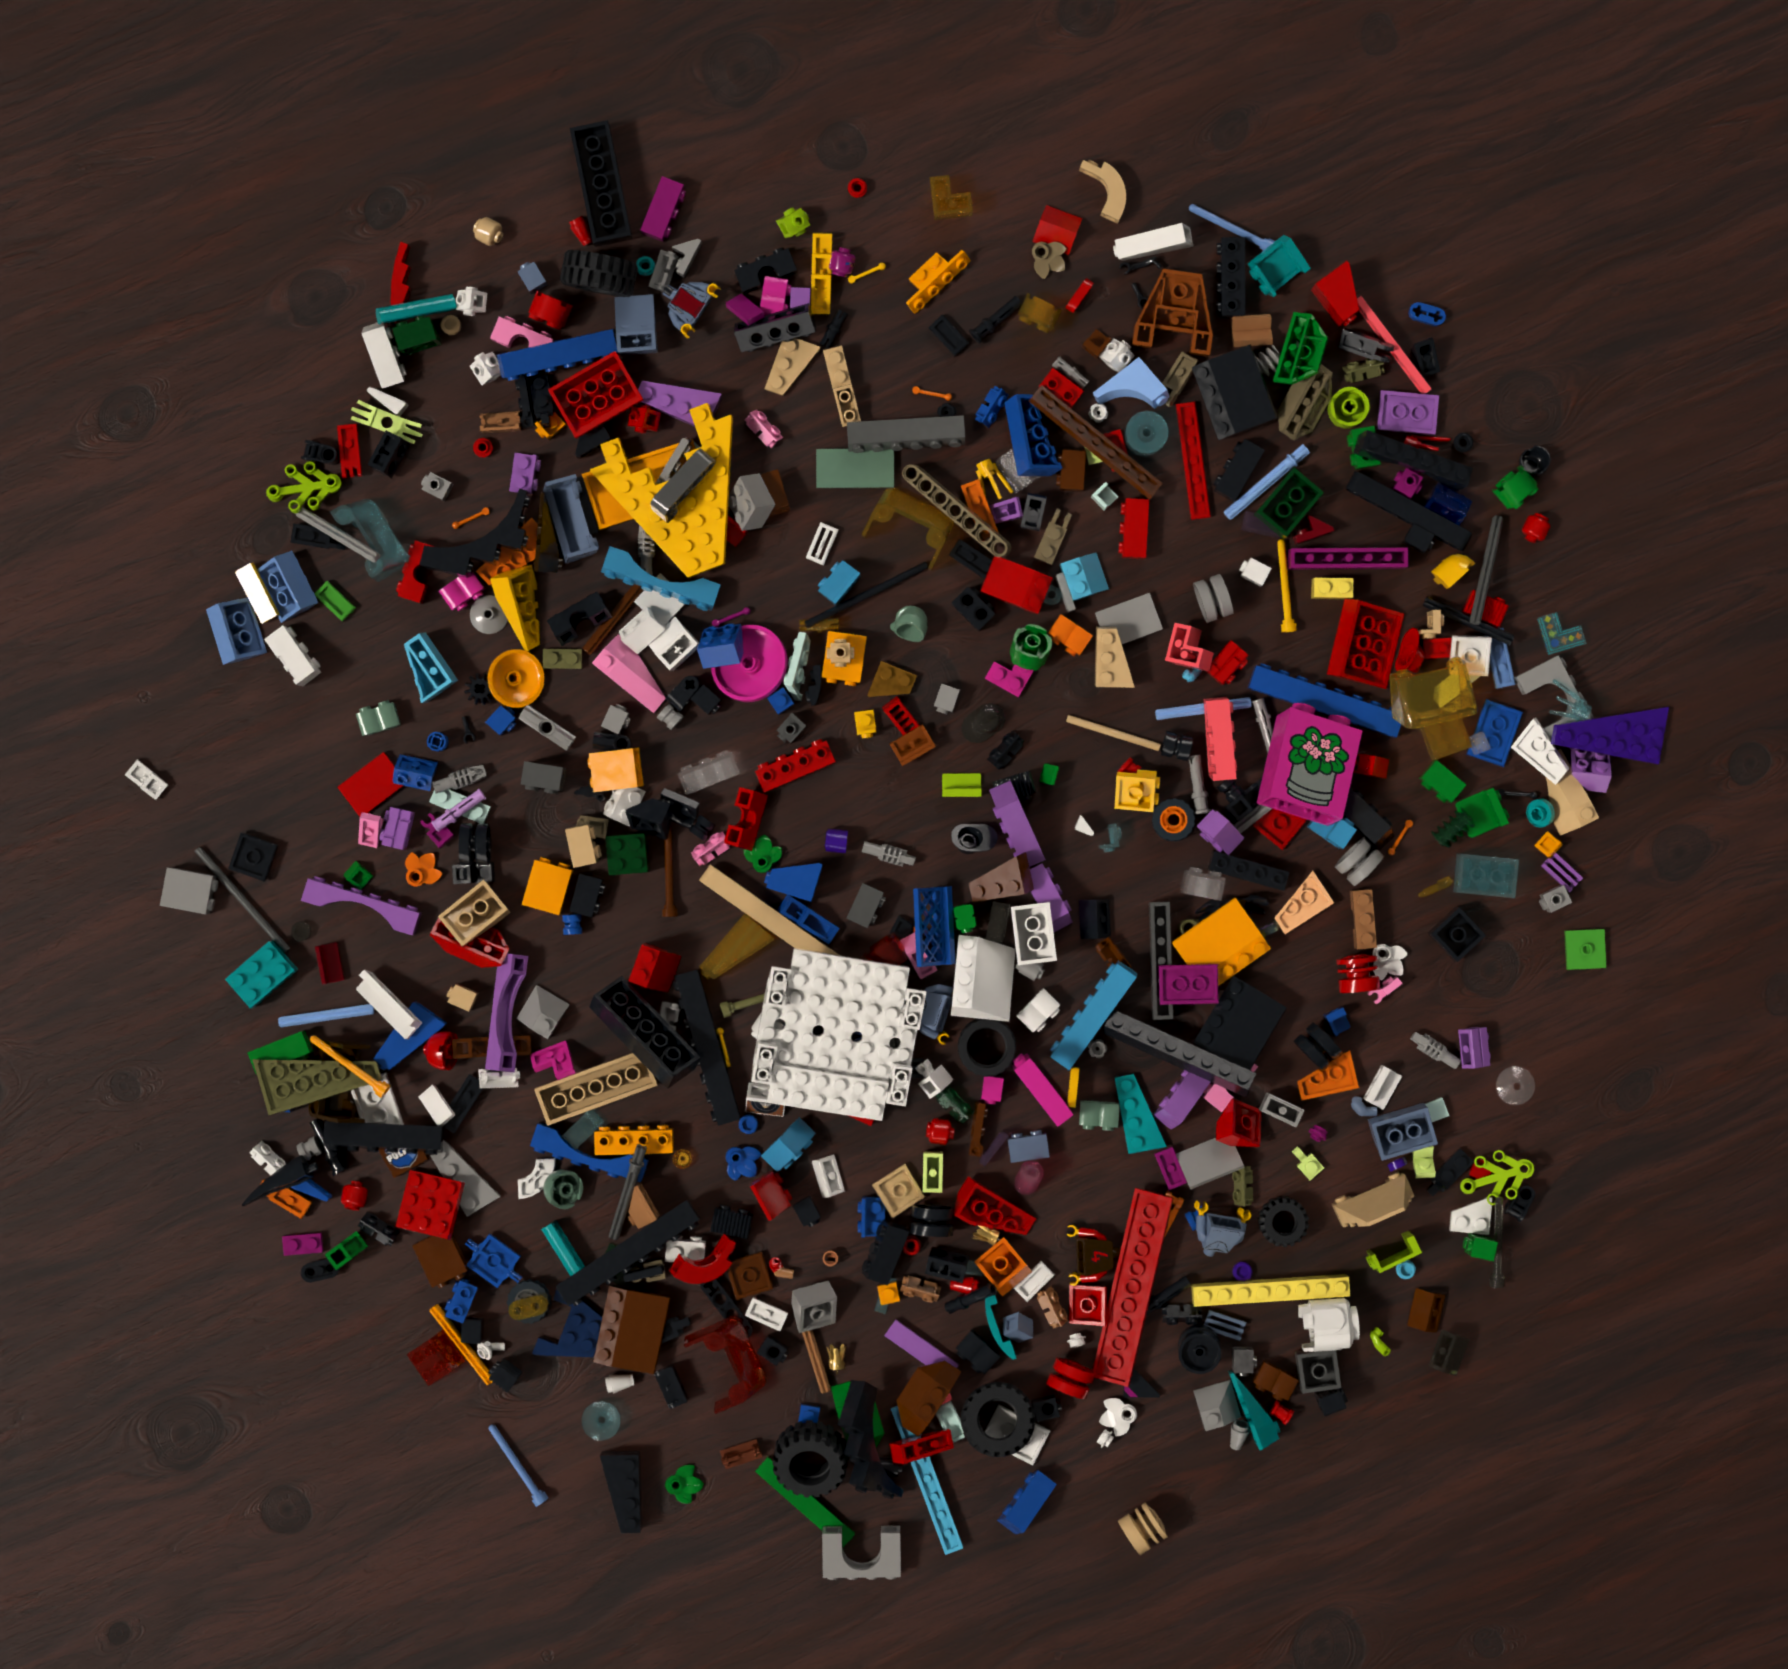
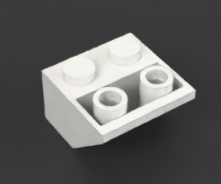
(674, 644)

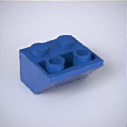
(721, 646)

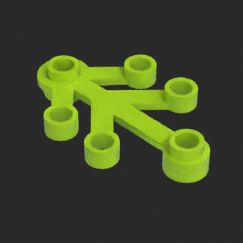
(306, 487)
(1500, 1175)

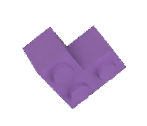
(1219, 832)

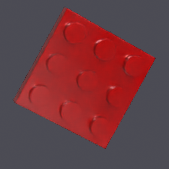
(430, 1204)

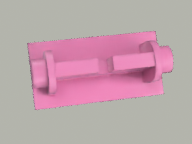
(758, 421)
(702, 852)

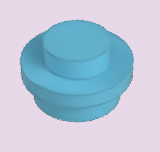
(1405, 1269)

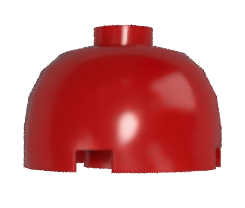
(439, 1050)

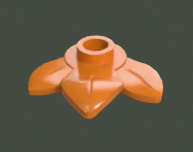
(424, 867)

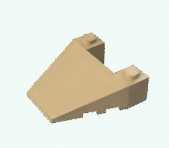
(1376, 1203)

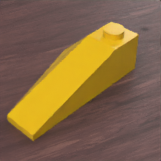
(516, 597)

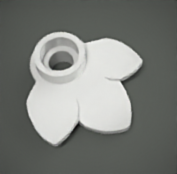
(1391, 962)
(1115, 1416)

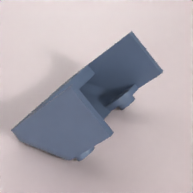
(569, 519)

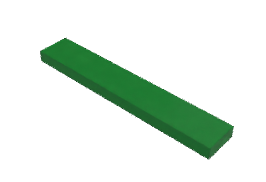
(810, 1507)

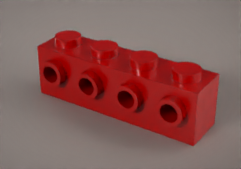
(795, 766)

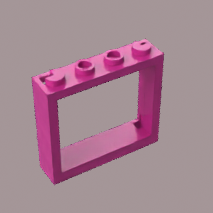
(1041, 1089)

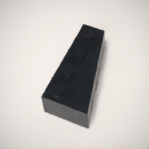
(624, 1484)

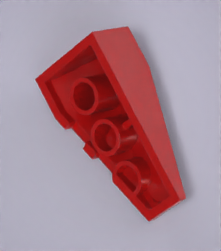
(986, 1208)

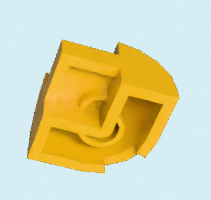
(1452, 569)

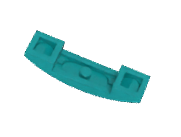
(1005, 1344)

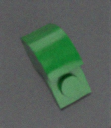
(346, 1250)

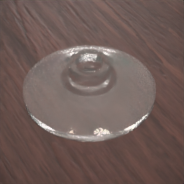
(1506, 1081)

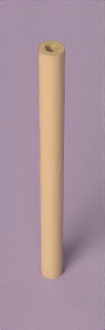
(1112, 732)

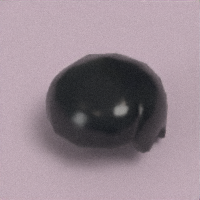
(1535, 460)

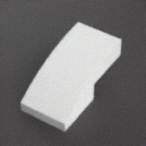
(146, 779)

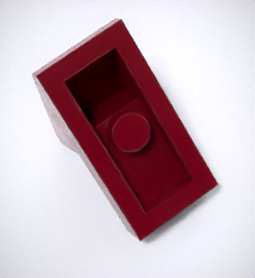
(1317, 529)

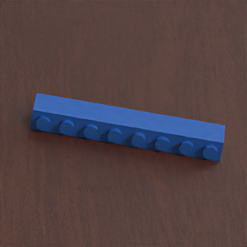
(1324, 701)

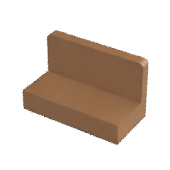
(1252, 330)

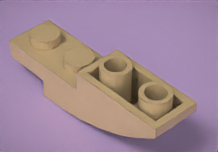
(841, 385)

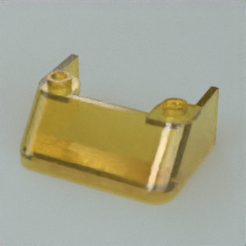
(916, 510)

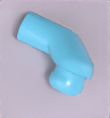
(1191, 675)

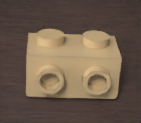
(1434, 623)

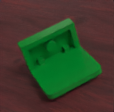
(1484, 810)

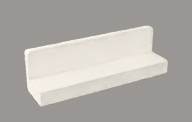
(388, 1005)

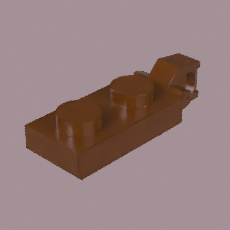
(977, 1129)

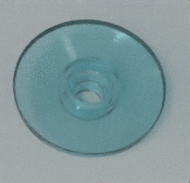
(598, 1430)

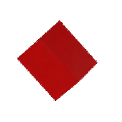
(1087, 1304)

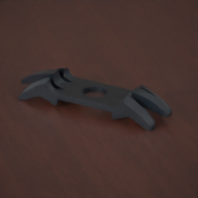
(1249, 905)

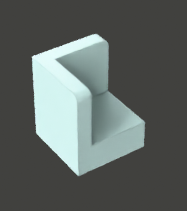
(1104, 496)

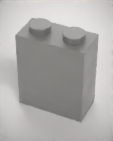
(189, 890)

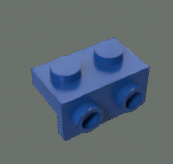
(460, 1304)

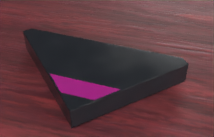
(1139, 1388)

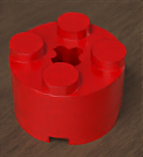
(549, 309)

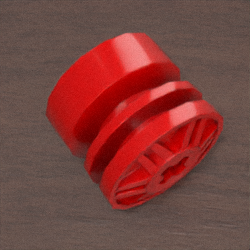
(1358, 974)

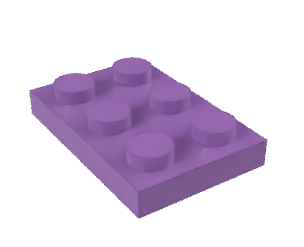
(1407, 412)

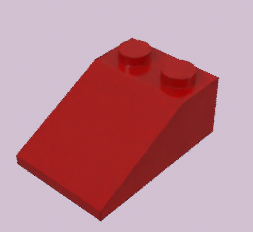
(1016, 584)
(771, 1194)

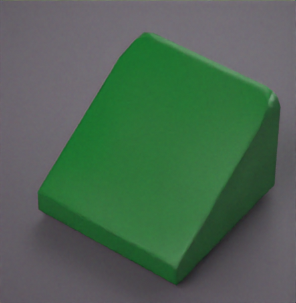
(1049, 774)
(358, 875)

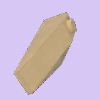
(1570, 802)

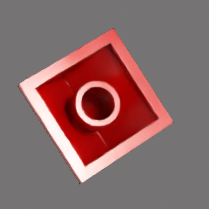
(1057, 227)

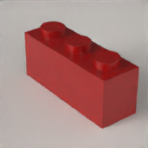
(1134, 528)

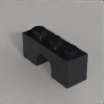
(780, 262)
(565, 622)
(1244, 802)

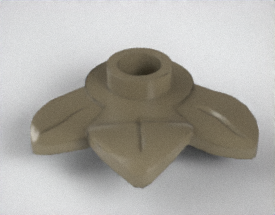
(1050, 260)

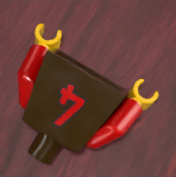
(1094, 1255)

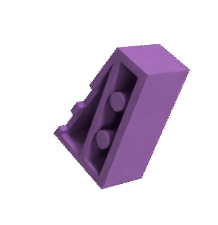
(1046, 891)

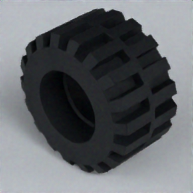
(1295, 1233)

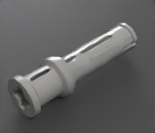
(1199, 793)

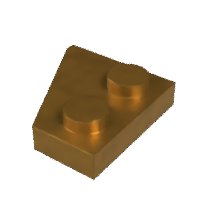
(891, 681)

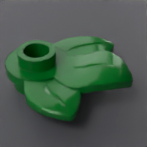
(763, 851)
(686, 1484)

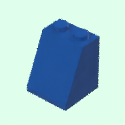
(795, 880)

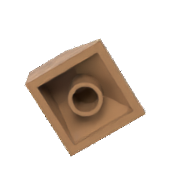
(642, 1208)

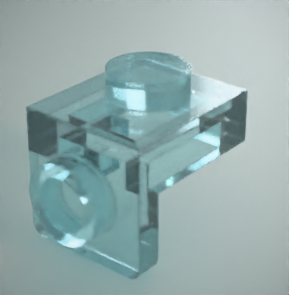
(1114, 835)

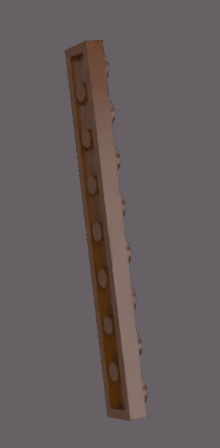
(1095, 442)

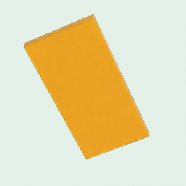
(605, 507)

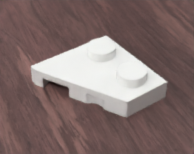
(1472, 1218)

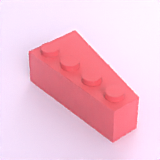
(1219, 739)

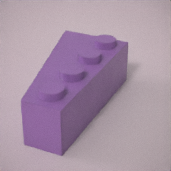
(677, 400)
(1015, 823)

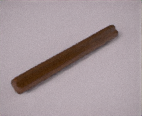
(619, 610)

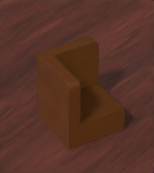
(1096, 343)

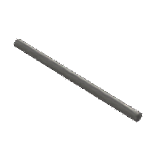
(242, 899)

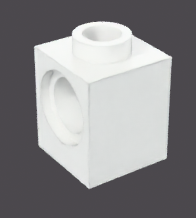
(1254, 571)

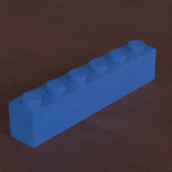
(556, 353)

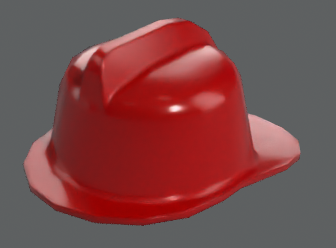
(1410, 653)

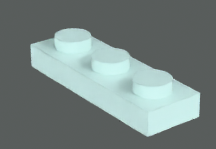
(448, 799)

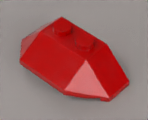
(484, 951)

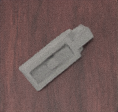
(673, 463)

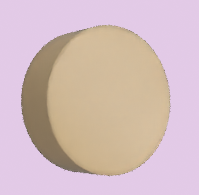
(450, 324)

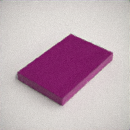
(1188, 984)

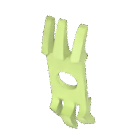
(375, 420)

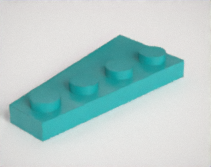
(1138, 1122)

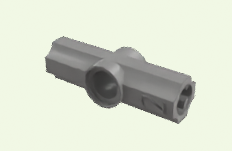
(537, 720)

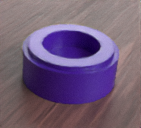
(1397, 1163)
(1242, 1271)

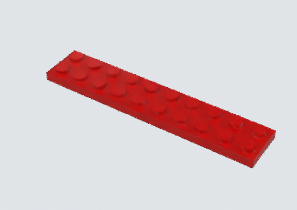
(1132, 1286)

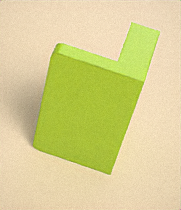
(961, 785)

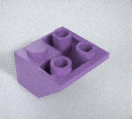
(1591, 769)

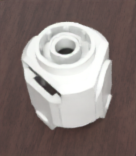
(1330, 1324)

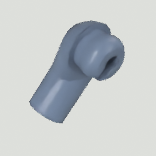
(1360, 1108)

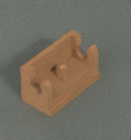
(500, 422)

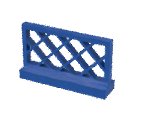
(941, 923)

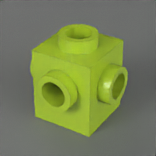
(793, 222)

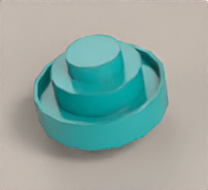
(1540, 813)

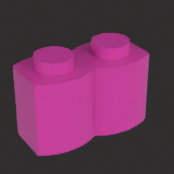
(774, 295)
(462, 590)

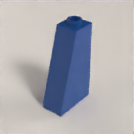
(397, 1048)

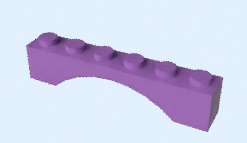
(399, 917)
(501, 1048)

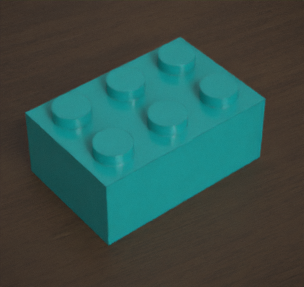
(261, 974)

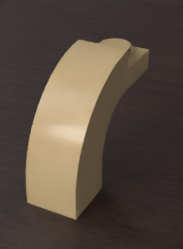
(1114, 186)

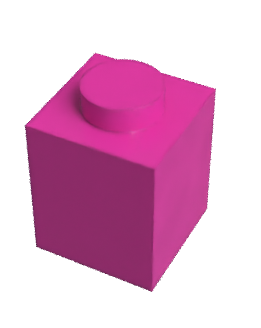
(992, 1089)

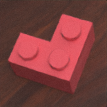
(1184, 648)

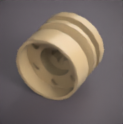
(1143, 1528)

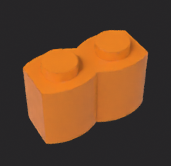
(1069, 635)

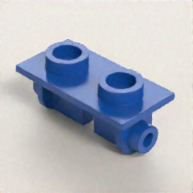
(988, 414)

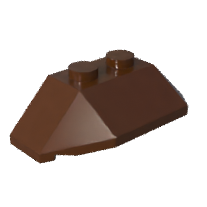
(925, 1394)

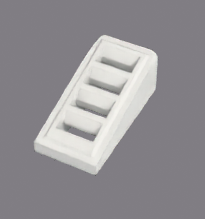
(392, 403)

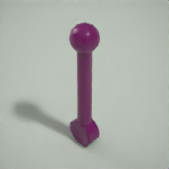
(716, 623)

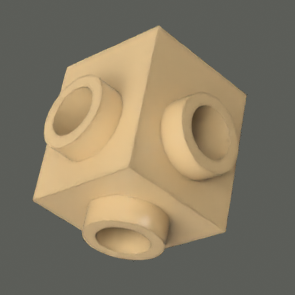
(840, 661)

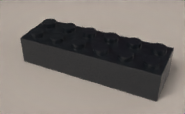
(601, 183)
(644, 1032)

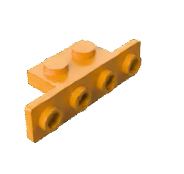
(933, 277)

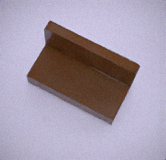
(1426, 1310)

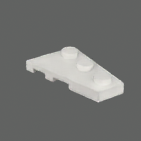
(1537, 749)

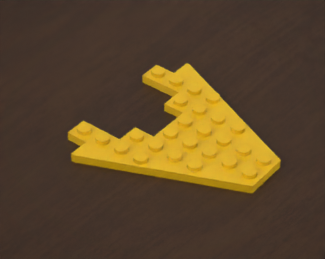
(699, 529)

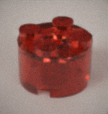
(887, 951)

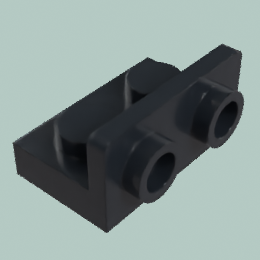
(684, 809)

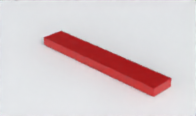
(1193, 460)

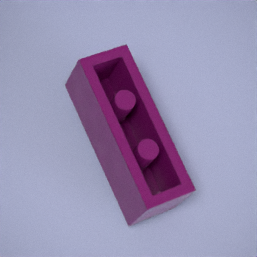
(663, 209)

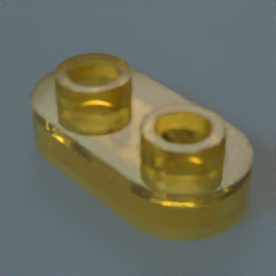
(527, 1307)

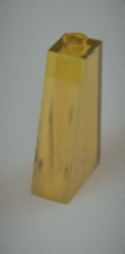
(738, 944)

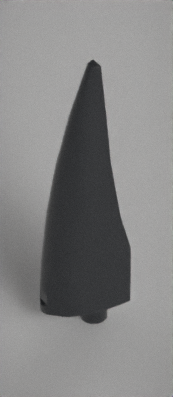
(289, 1175)

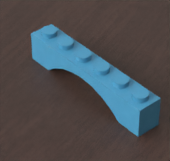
(622, 566)

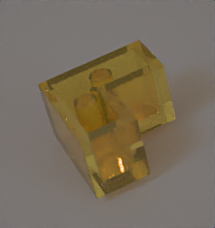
(946, 204)

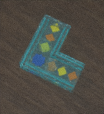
(1555, 638)

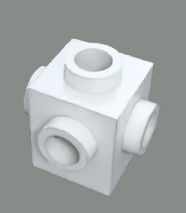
(471, 301)
(1117, 355)
(486, 367)

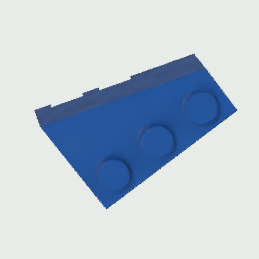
(1026, 1502)

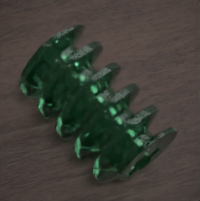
(1454, 828)

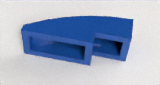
(808, 919)

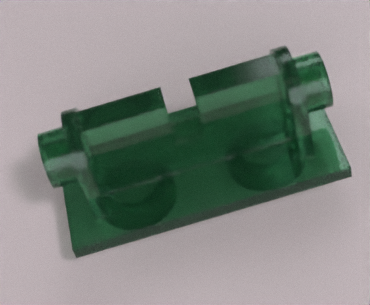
(961, 1110)

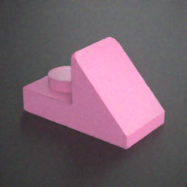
(370, 829)

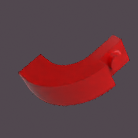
(707, 1268)

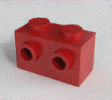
(1062, 388)

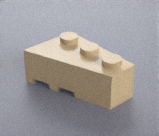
(1110, 660)

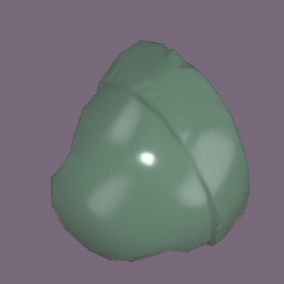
(910, 623)

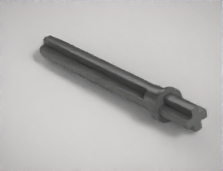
(636, 1164)

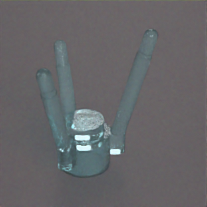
(1580, 708)

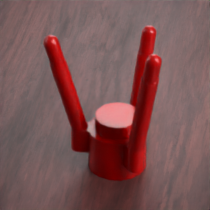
(1413, 440)

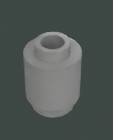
(1031, 970)

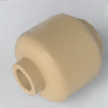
(488, 231)

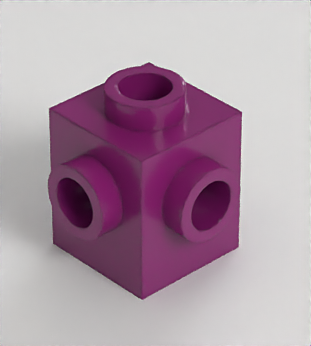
(1401, 485)

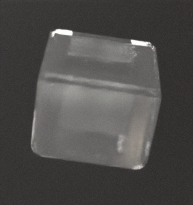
(1479, 743)

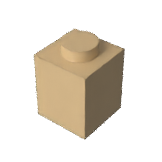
(462, 997)

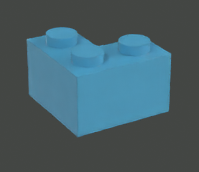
(1336, 833)
(789, 1145)

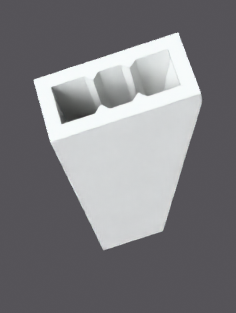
(1153, 242)

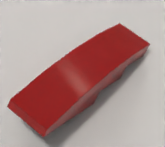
(399, 290)

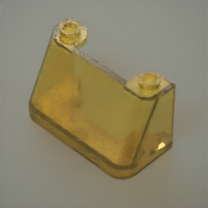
(1432, 695)

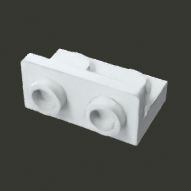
(691, 1248)

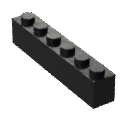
(383, 1136)

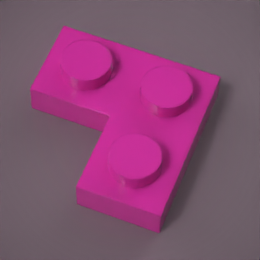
(1011, 681)
(556, 1056)

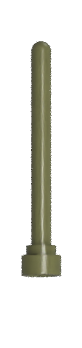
(729, 1007)

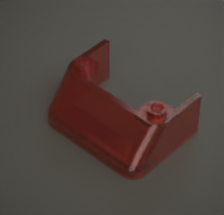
(739, 1349)

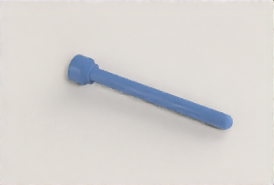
(1263, 243)
(537, 1495)

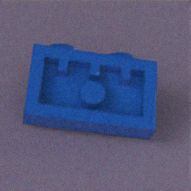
(414, 772)
(872, 1215)

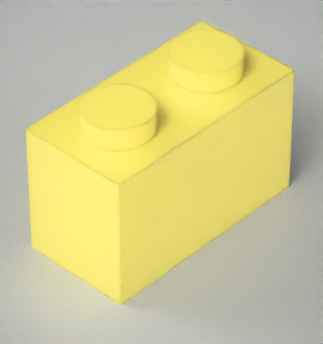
(1332, 588)

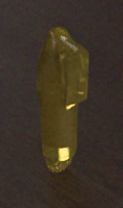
(1439, 886)

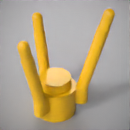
(987, 470)

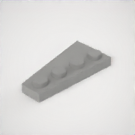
(476, 1190)

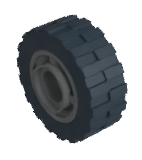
(527, 1289)

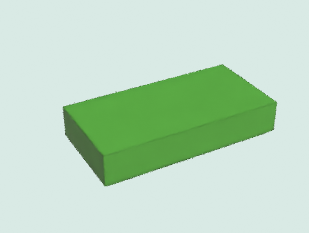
(335, 601)

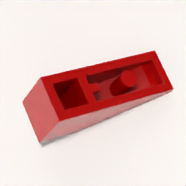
(919, 1447)

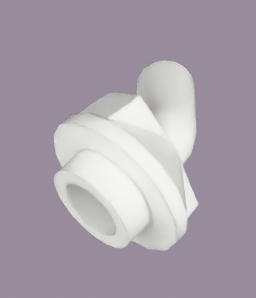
(485, 1349)

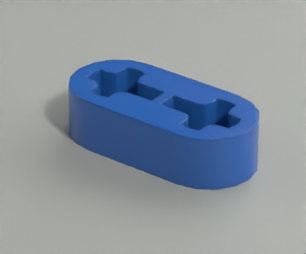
(1428, 309)

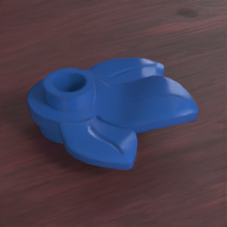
(744, 1164)

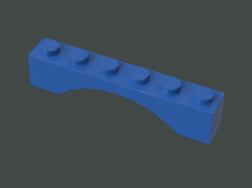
(551, 1140)

